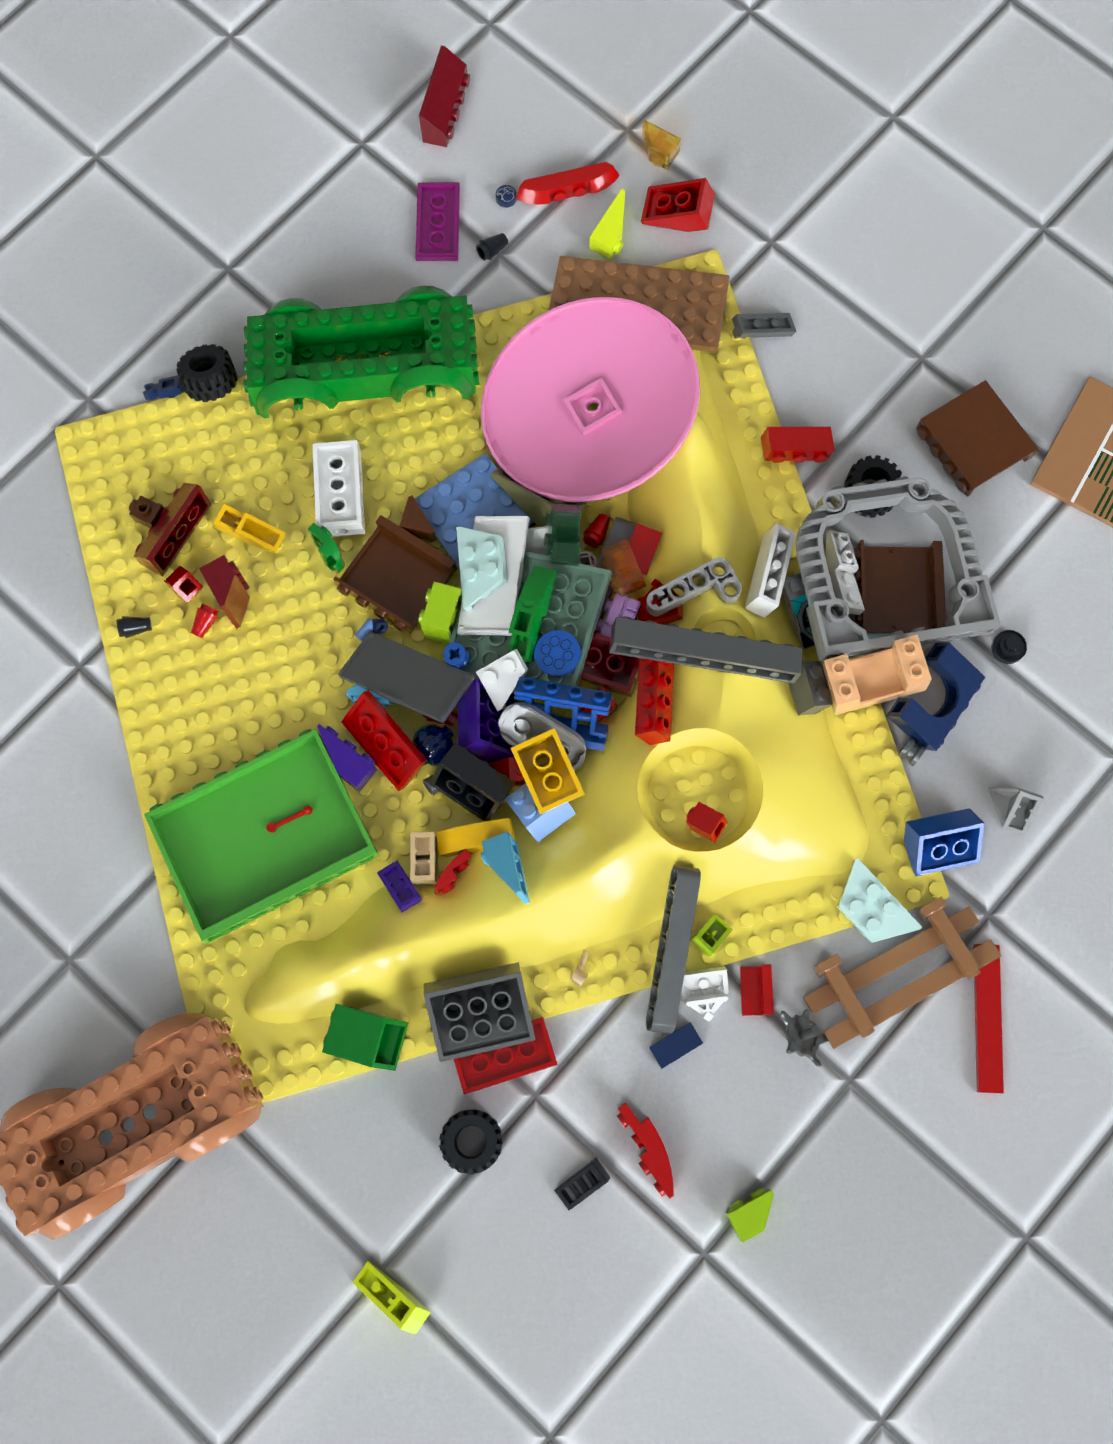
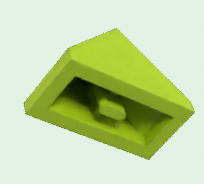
(711, 935)

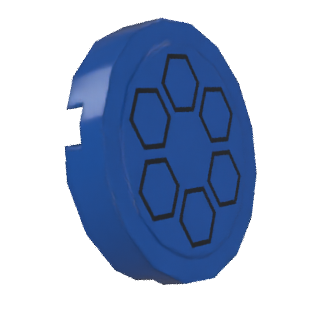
(557, 653)

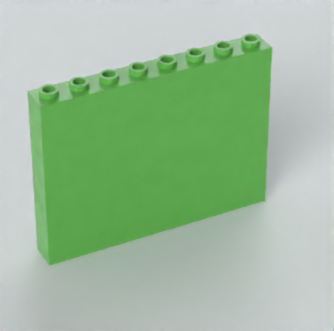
(227, 858)

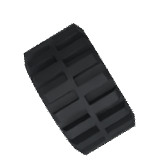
(207, 373)
(876, 470)
(449, 1146)

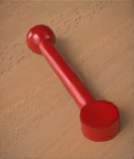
(271, 827)

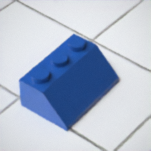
(944, 841)

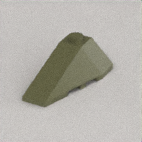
(531, 503)

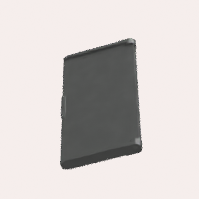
(406, 676)

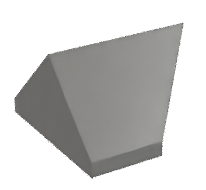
(1015, 808)

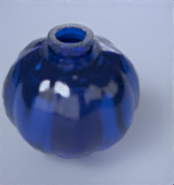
(433, 742)

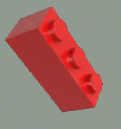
(797, 444)

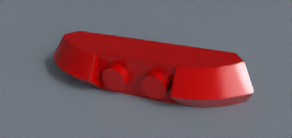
(567, 184)

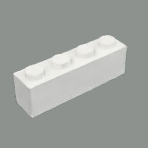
(770, 570)

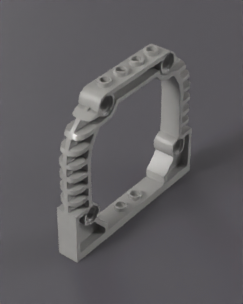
(840, 635)

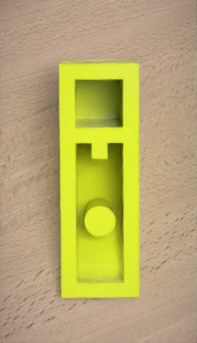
(608, 234)
(391, 1298)

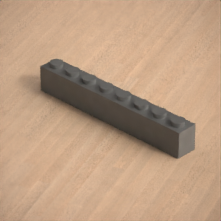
(705, 650)

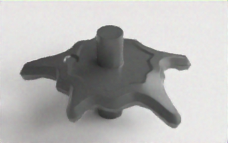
(803, 1035)

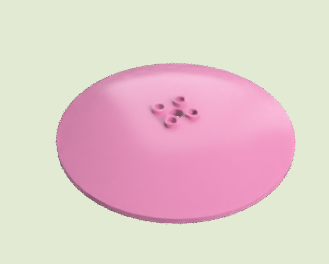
(580, 356)

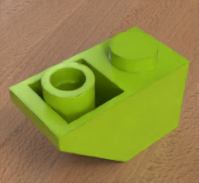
(751, 1216)

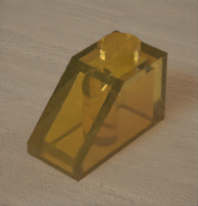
(660, 145)

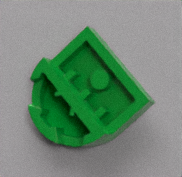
(327, 547)

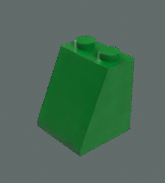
(365, 1037)

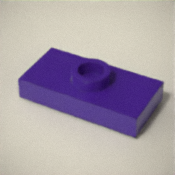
(399, 886)

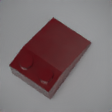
(610, 670)

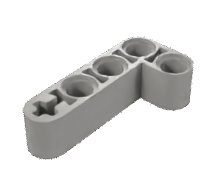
(690, 590)

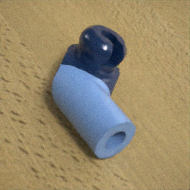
(375, 625)

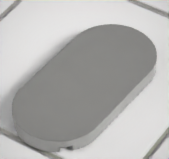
(524, 721)

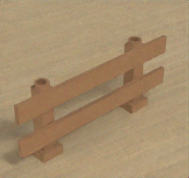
(842, 987)

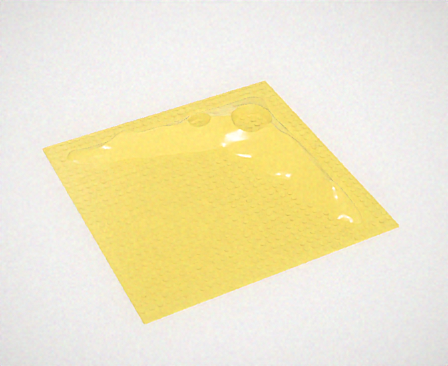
(792, 786)

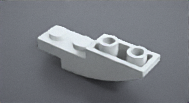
(841, 567)

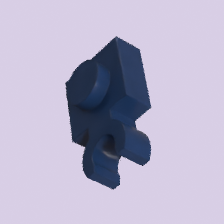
(166, 387)

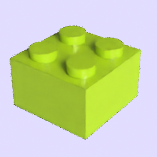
(440, 612)

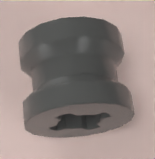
(912, 751)

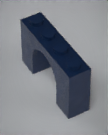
(960, 683)

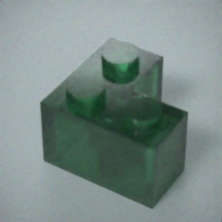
(563, 539)

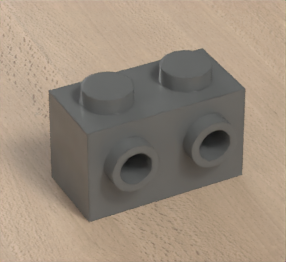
(811, 689)

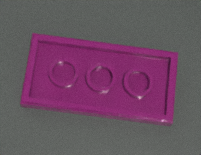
(437, 221)

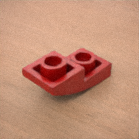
(448, 877)

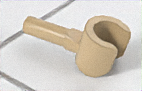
(578, 976)

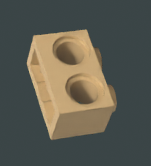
(423, 858)

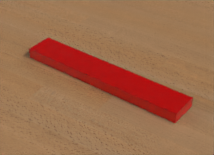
(988, 1028)

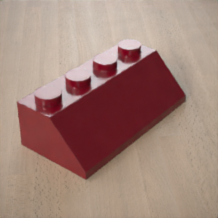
(443, 98)
(173, 528)

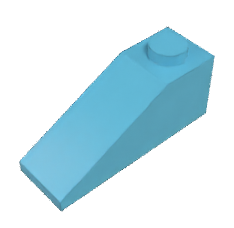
(504, 858)

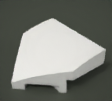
(705, 990)

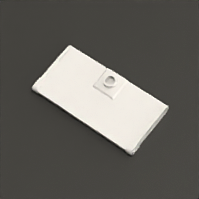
(495, 612)

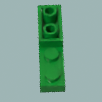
(530, 608)

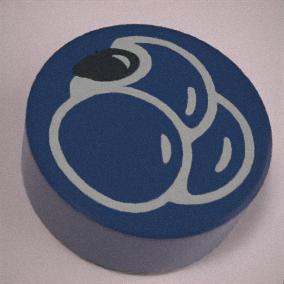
(506, 196)

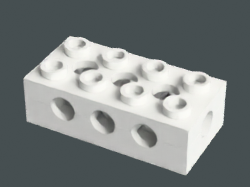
(337, 467)

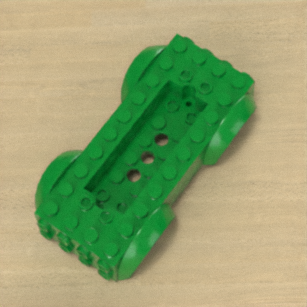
(297, 343)

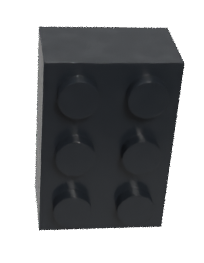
(471, 782)

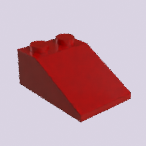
(679, 205)

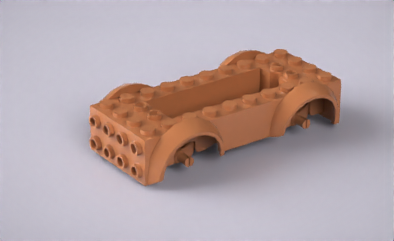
(51, 1142)

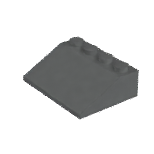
(479, 1012)

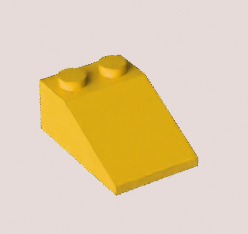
(547, 771)

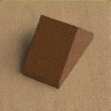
(416, 522)

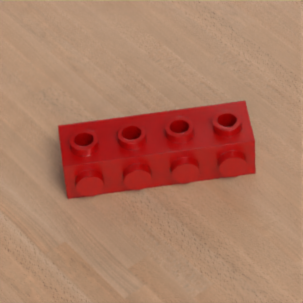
(654, 701)

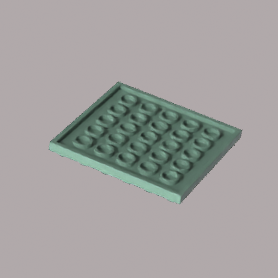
(572, 608)

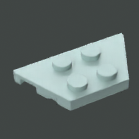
(480, 564)
(873, 907)

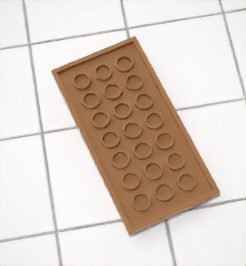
(687, 298)

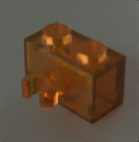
(624, 568)

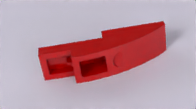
(655, 1156)

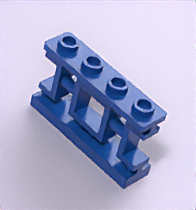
(571, 698)

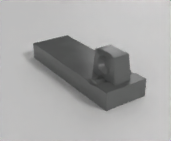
(763, 325)

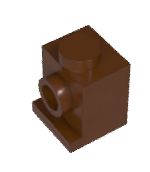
(150, 516)

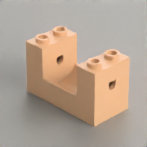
(877, 676)

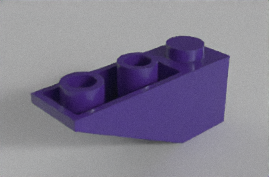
(349, 764)

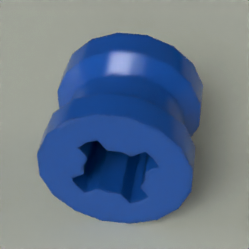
(460, 659)

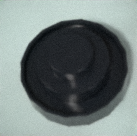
(1009, 647)

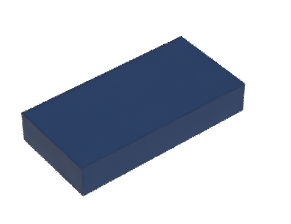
(676, 1045)

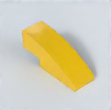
(248, 529)
(470, 836)

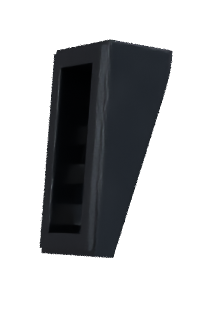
(599, 1171)

